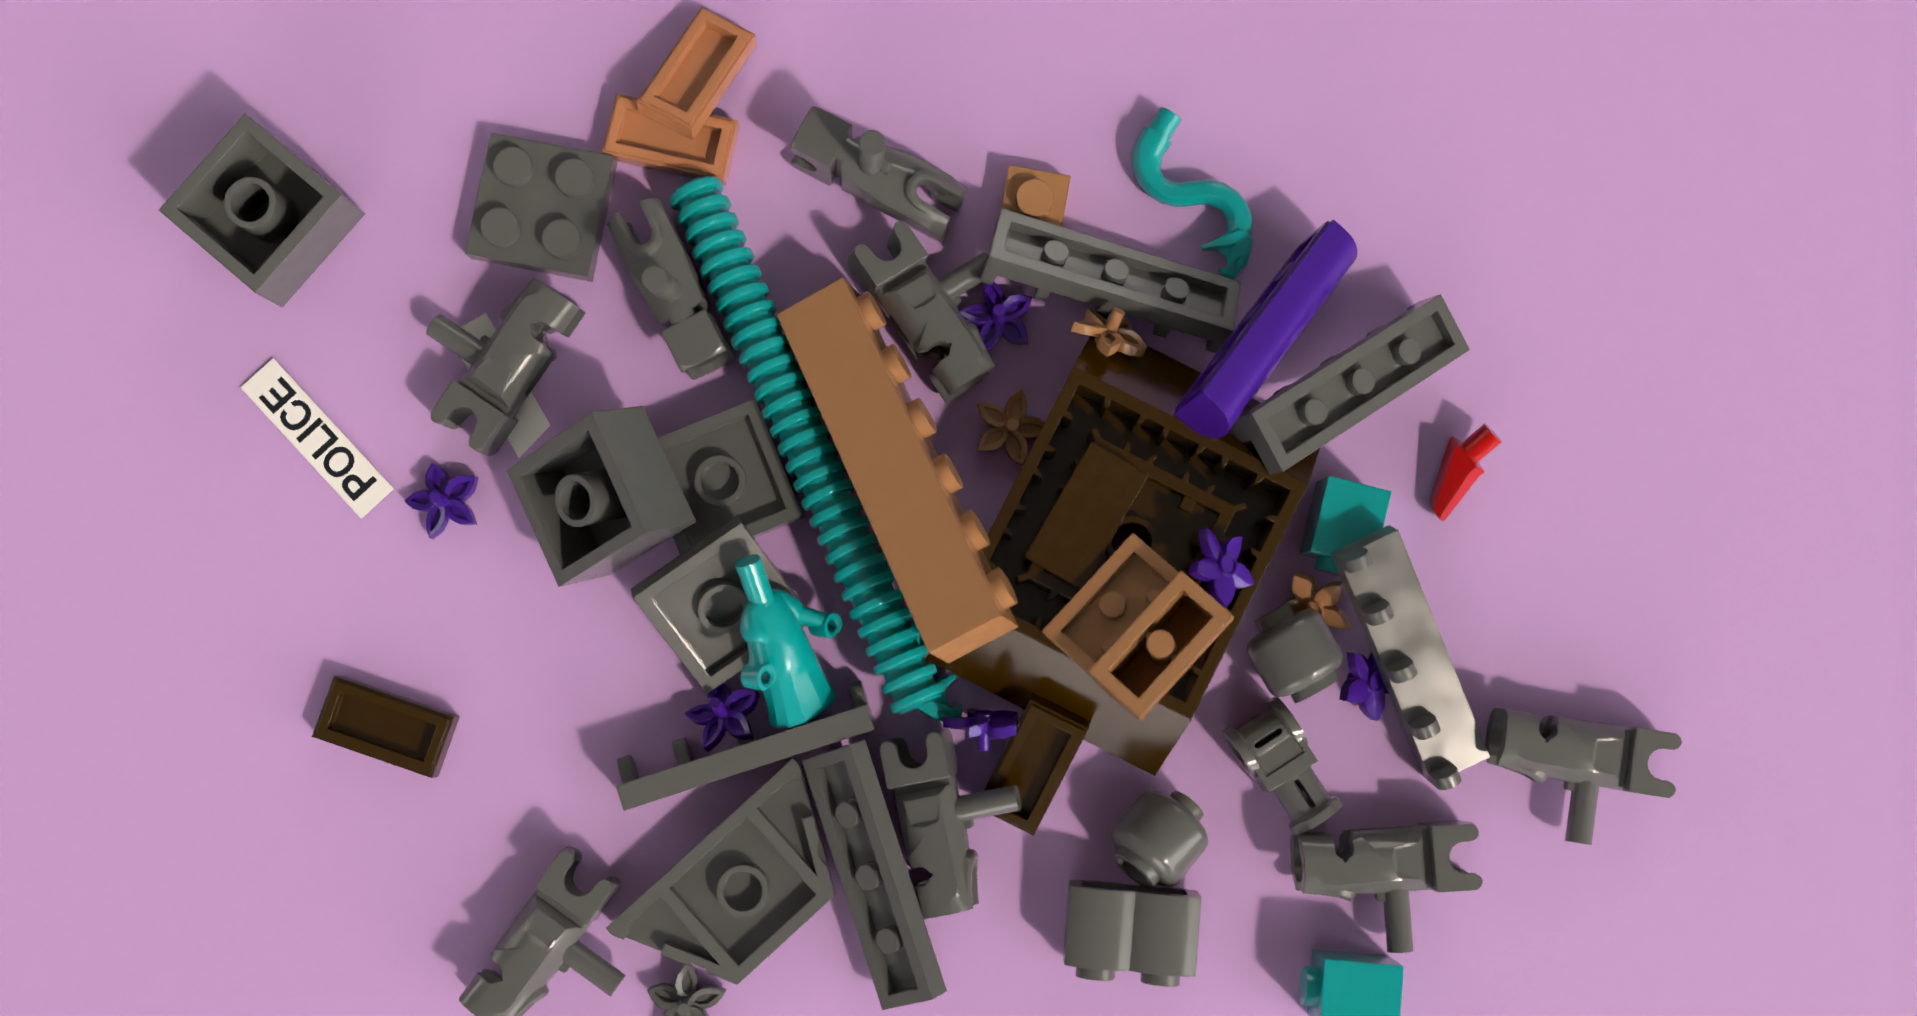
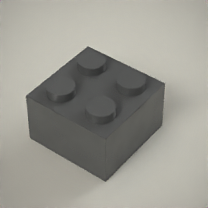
(261, 211)
(600, 495)

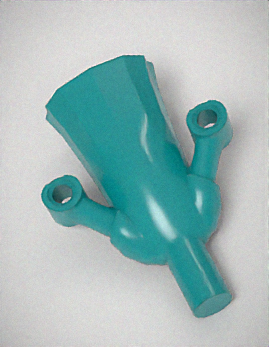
(779, 650)

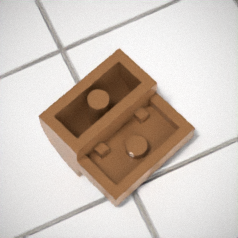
(1137, 626)

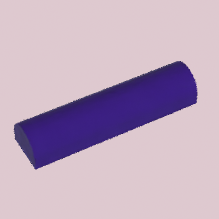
(1267, 331)

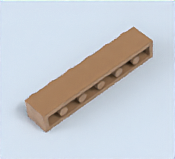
(897, 471)

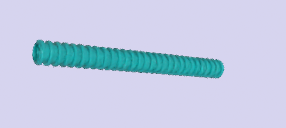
(805, 442)

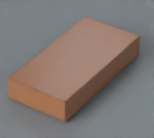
(696, 73)
(651, 145)

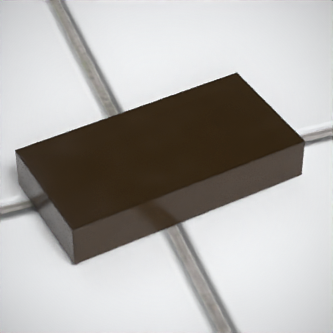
(1086, 516)
(385, 726)
(1038, 759)

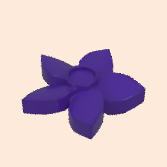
(999, 316)
(444, 500)
(1220, 567)
(1364, 685)
(725, 712)
(984, 725)

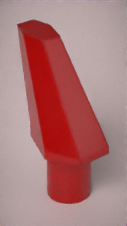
(1461, 469)

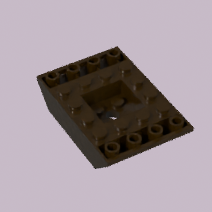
(1190, 486)

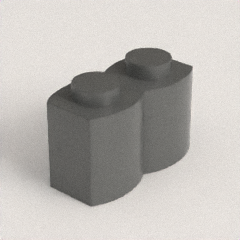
(1131, 930)

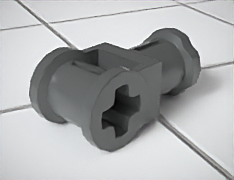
(1281, 762)

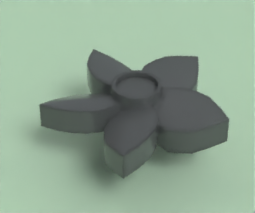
(684, 996)

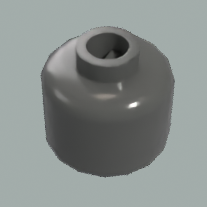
(1295, 652)
(1159, 838)

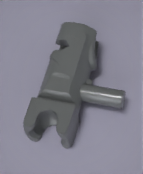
(875, 172)
(672, 291)
(927, 309)
(502, 366)
(1581, 755)
(937, 820)
(1384, 864)
(545, 941)

